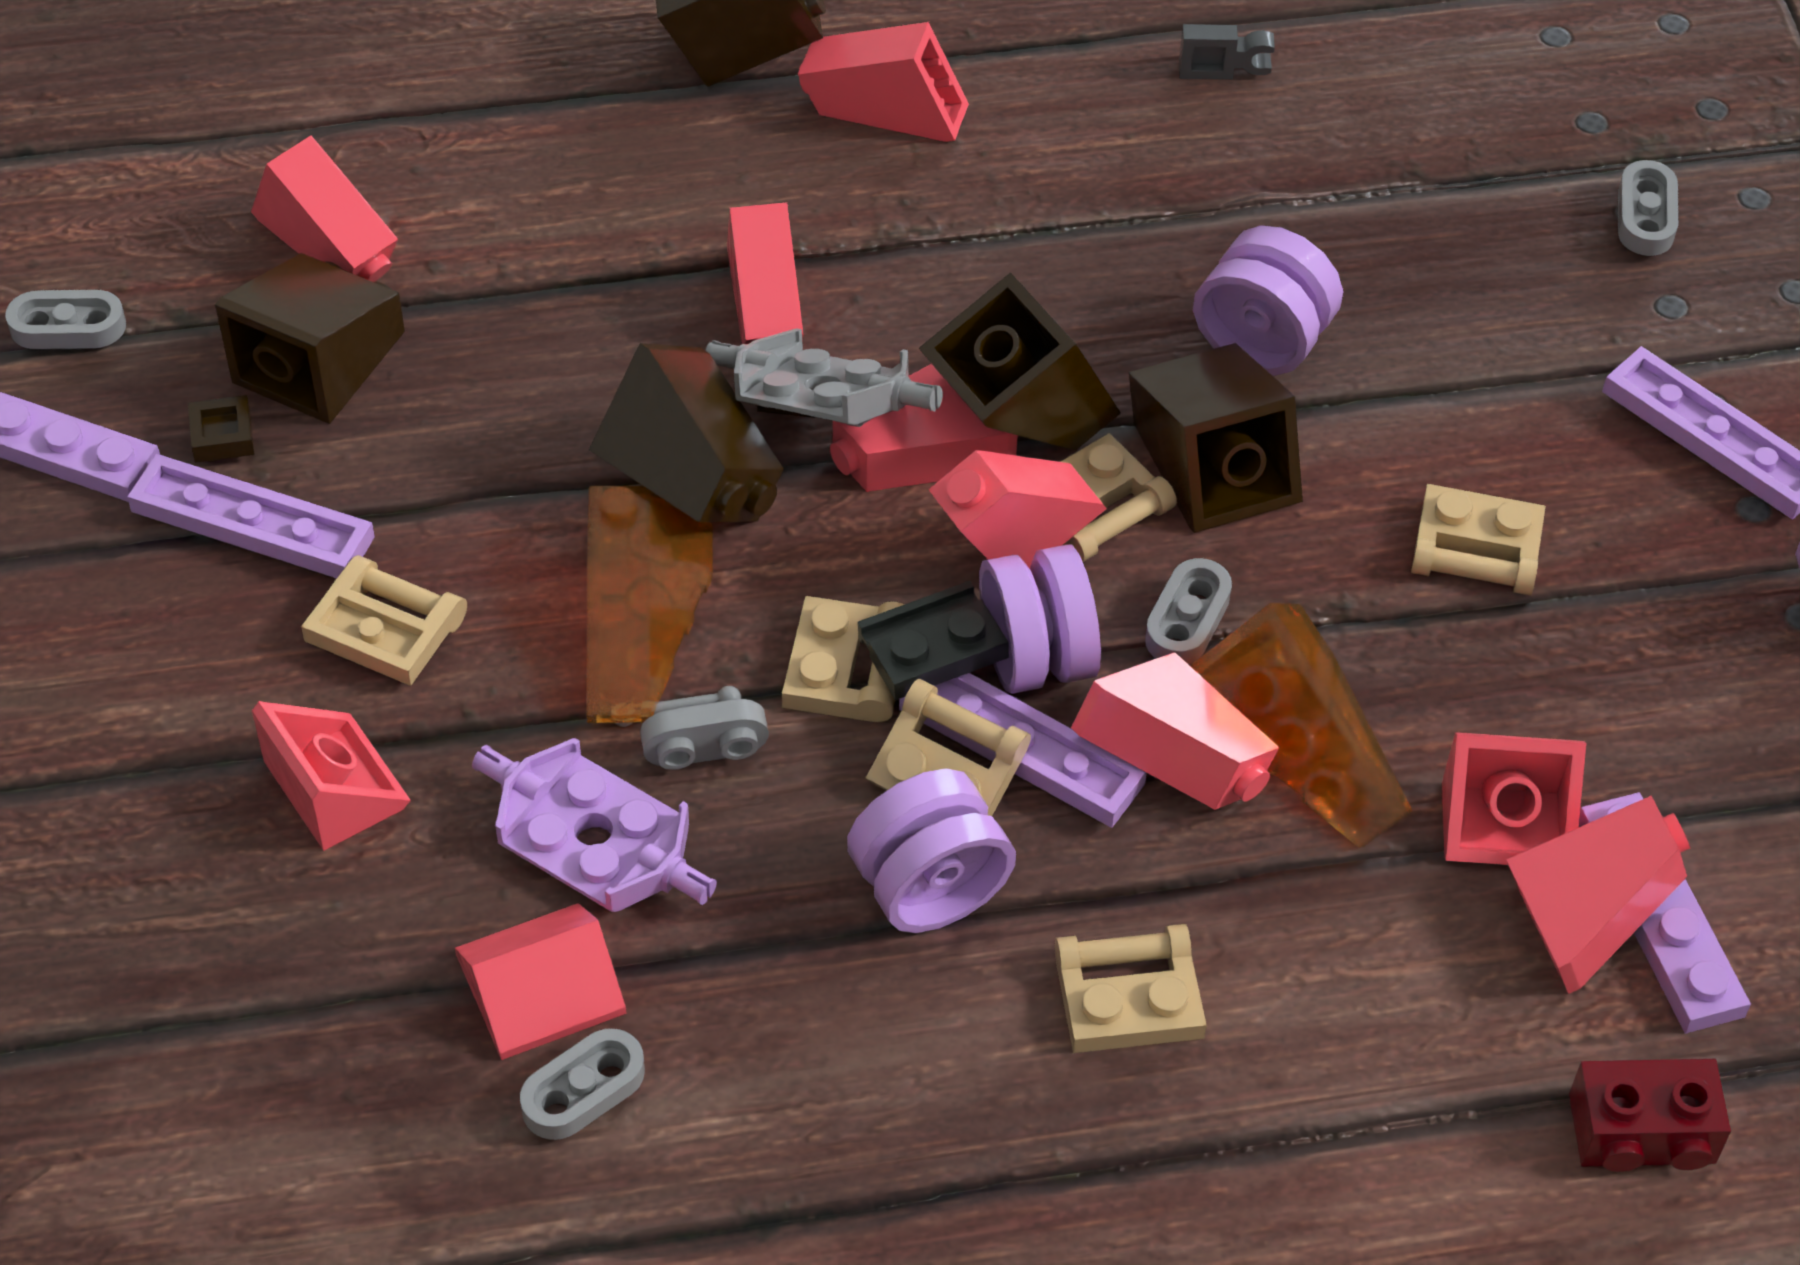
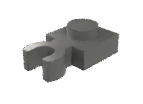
(1217, 50)

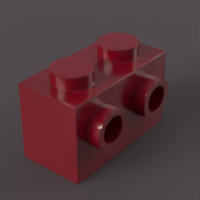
(1649, 1113)

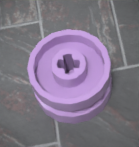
(1269, 297)
(1044, 616)
(931, 850)

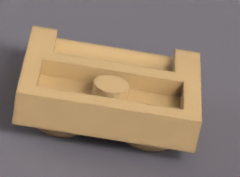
(1111, 476)
(1479, 537)
(377, 633)
(825, 663)
(911, 754)
(1130, 1007)

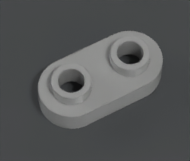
(1648, 207)
(65, 319)
(1184, 615)
(704, 733)
(577, 1083)

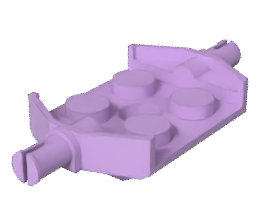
(559, 796)

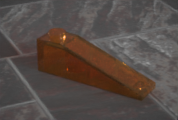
(642, 596)
(1298, 696)

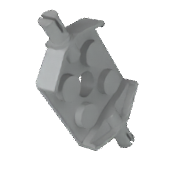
(813, 383)

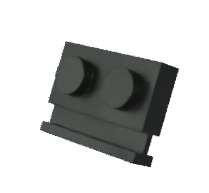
(933, 639)

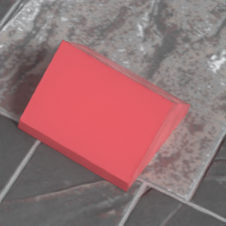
(327, 770)
(1509, 795)
(542, 979)

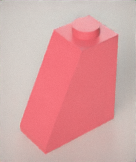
(886, 81)
(322, 213)
(763, 271)
(914, 442)
(1016, 503)
(1177, 731)
(1599, 885)

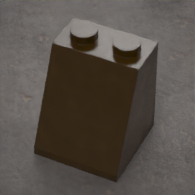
(738, 35)
(308, 334)
(1021, 369)
(1219, 434)
(688, 437)

